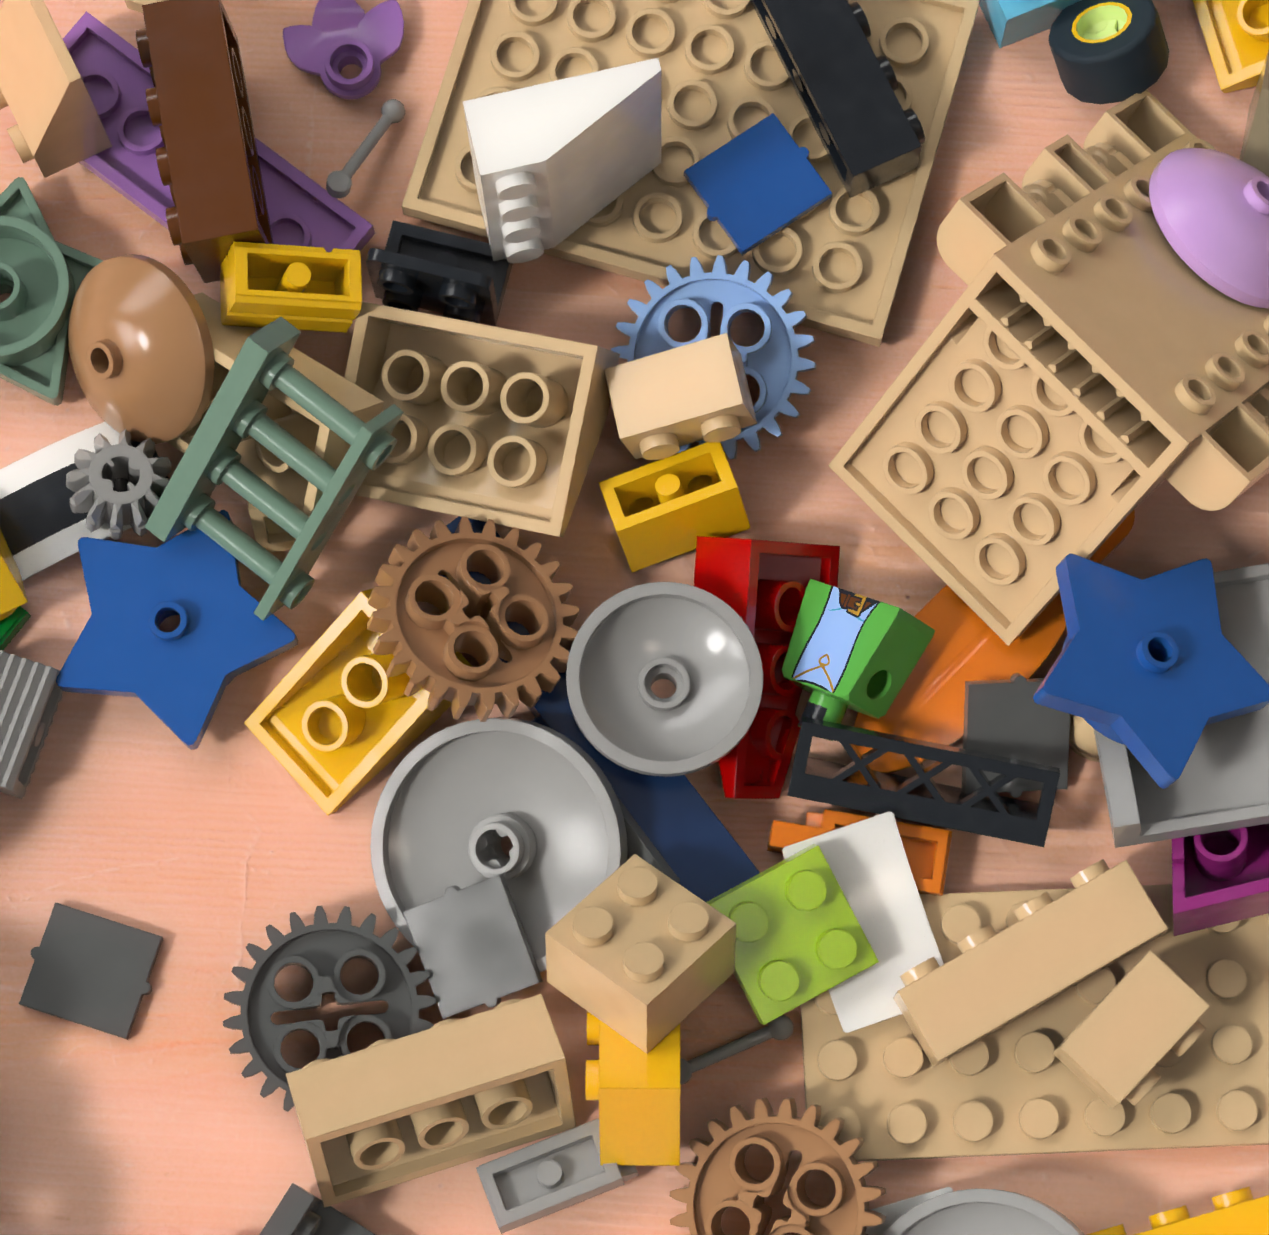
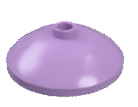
(1216, 219)

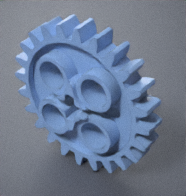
(770, 361)

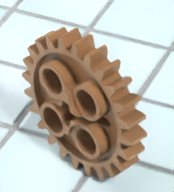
(472, 619)
(723, 1181)

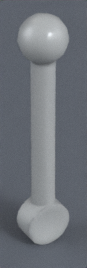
(340, 182)
(779, 1029)

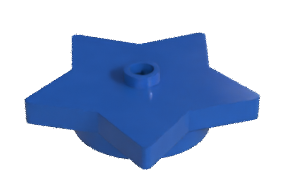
(1148, 661)
(177, 671)

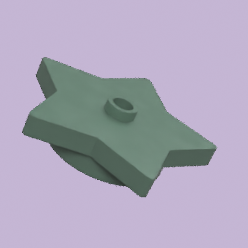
(42, 287)

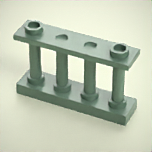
(214, 460)

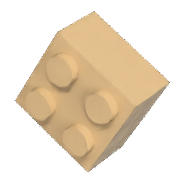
(640, 953)

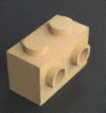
(680, 397)
(1132, 1032)

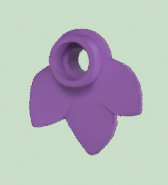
(346, 36)

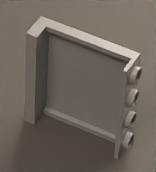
(1229, 768)

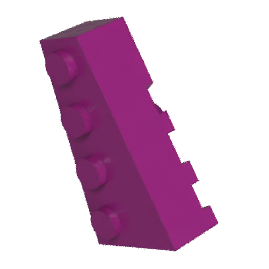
(1220, 878)

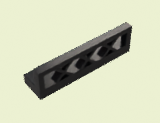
(919, 796)

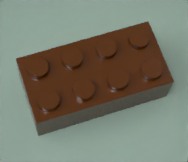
(205, 131)

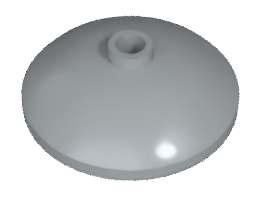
(673, 636)

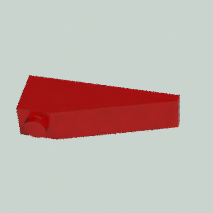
(766, 589)

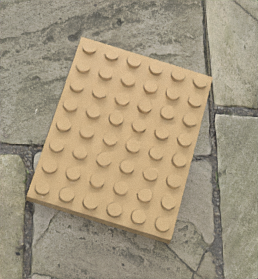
(714, 86)

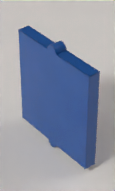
(757, 184)

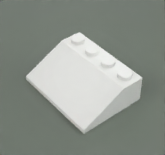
(561, 153)

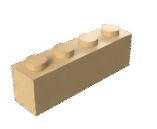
(1028, 962)

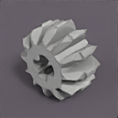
(95, 483)

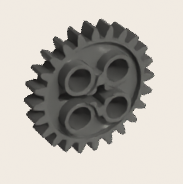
(322, 952)

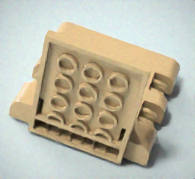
(1063, 377)

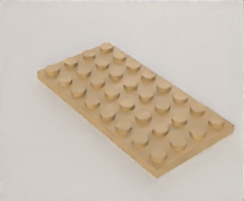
(1011, 1088)

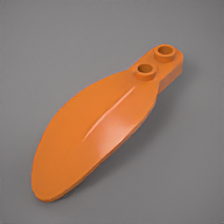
(961, 651)

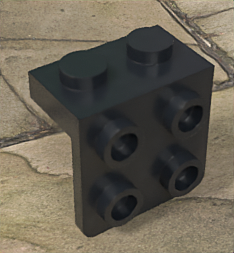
(438, 274)

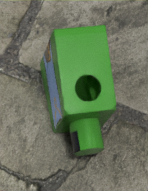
(851, 652)

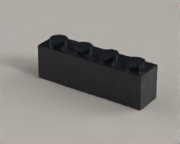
(844, 89)

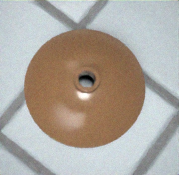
(141, 348)

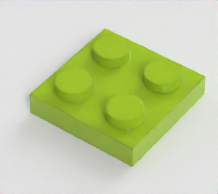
(793, 934)

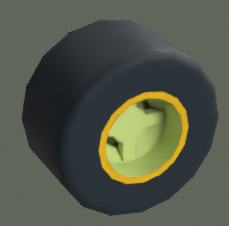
(1108, 49)

